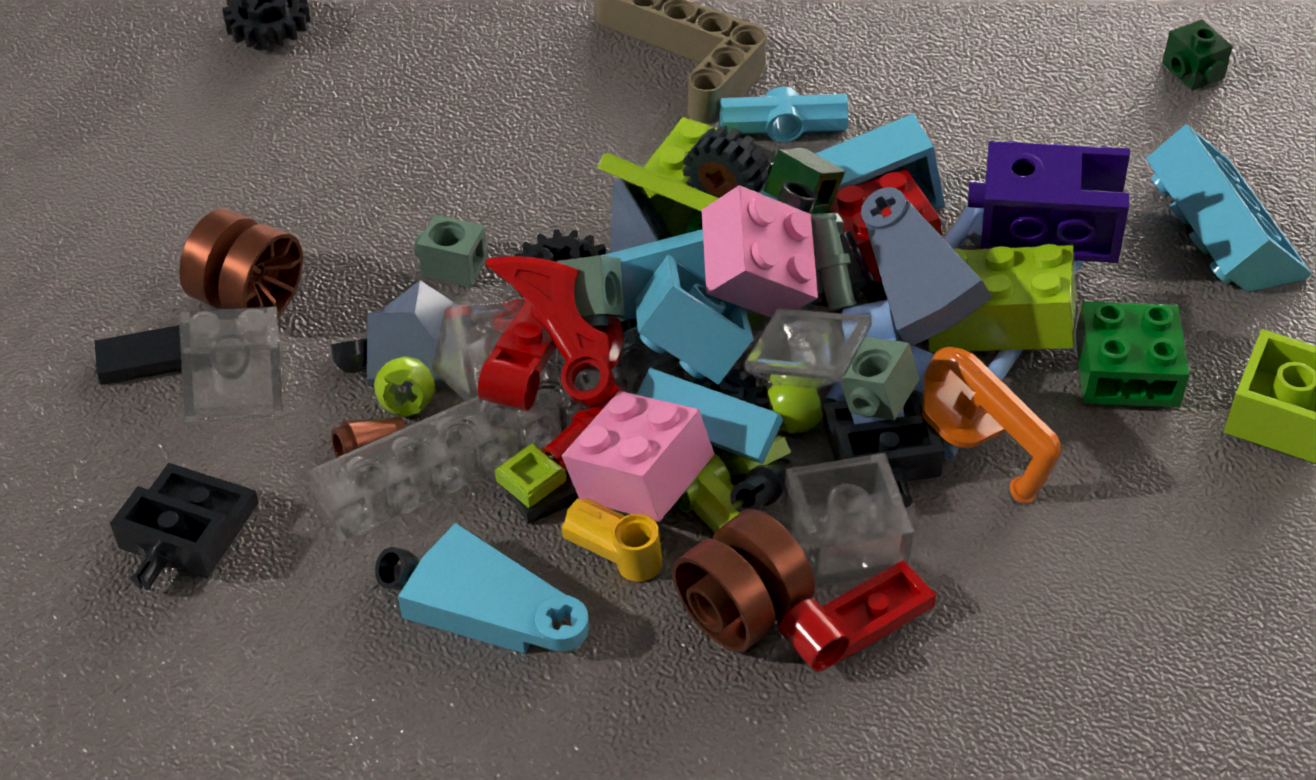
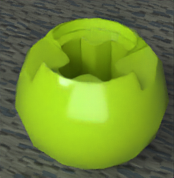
(414, 399)
(796, 406)

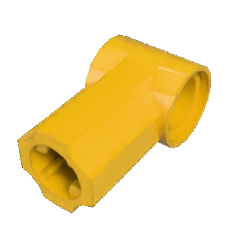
(625, 540)

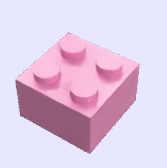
(758, 252)
(639, 455)

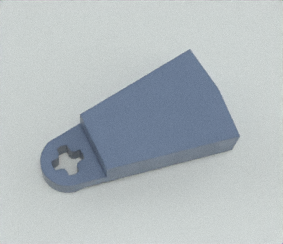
(920, 271)

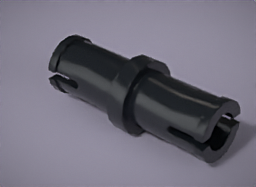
(761, 485)

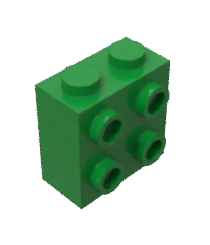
(1131, 354)

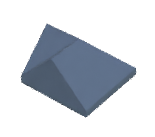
(634, 218)
(406, 329)

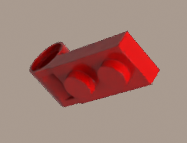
(515, 365)
(857, 617)

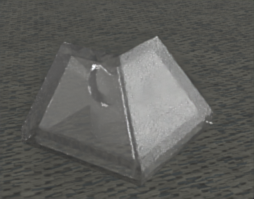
(467, 340)
(807, 348)

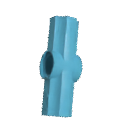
(785, 114)

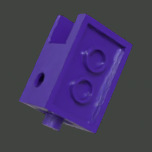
(1054, 197)

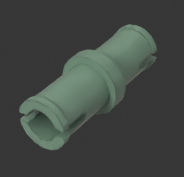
(832, 263)

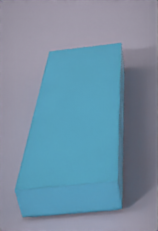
(728, 420)

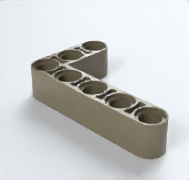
(725, 46)

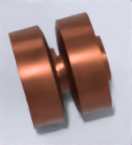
(240, 263)
(743, 579)

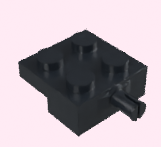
(908, 442)
(181, 522)

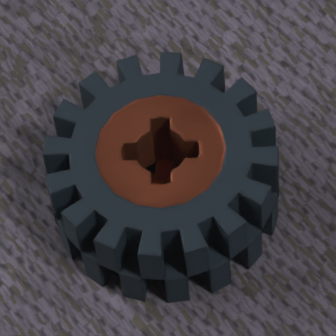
(724, 162)

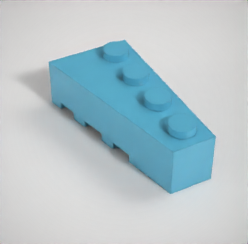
(888, 150)

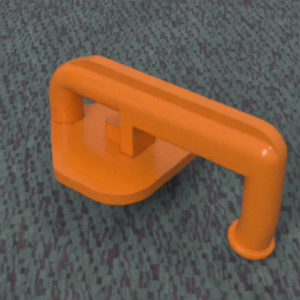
(975, 406)

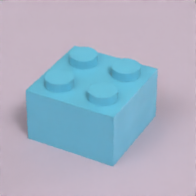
(690, 324)

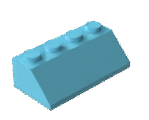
(1224, 214)

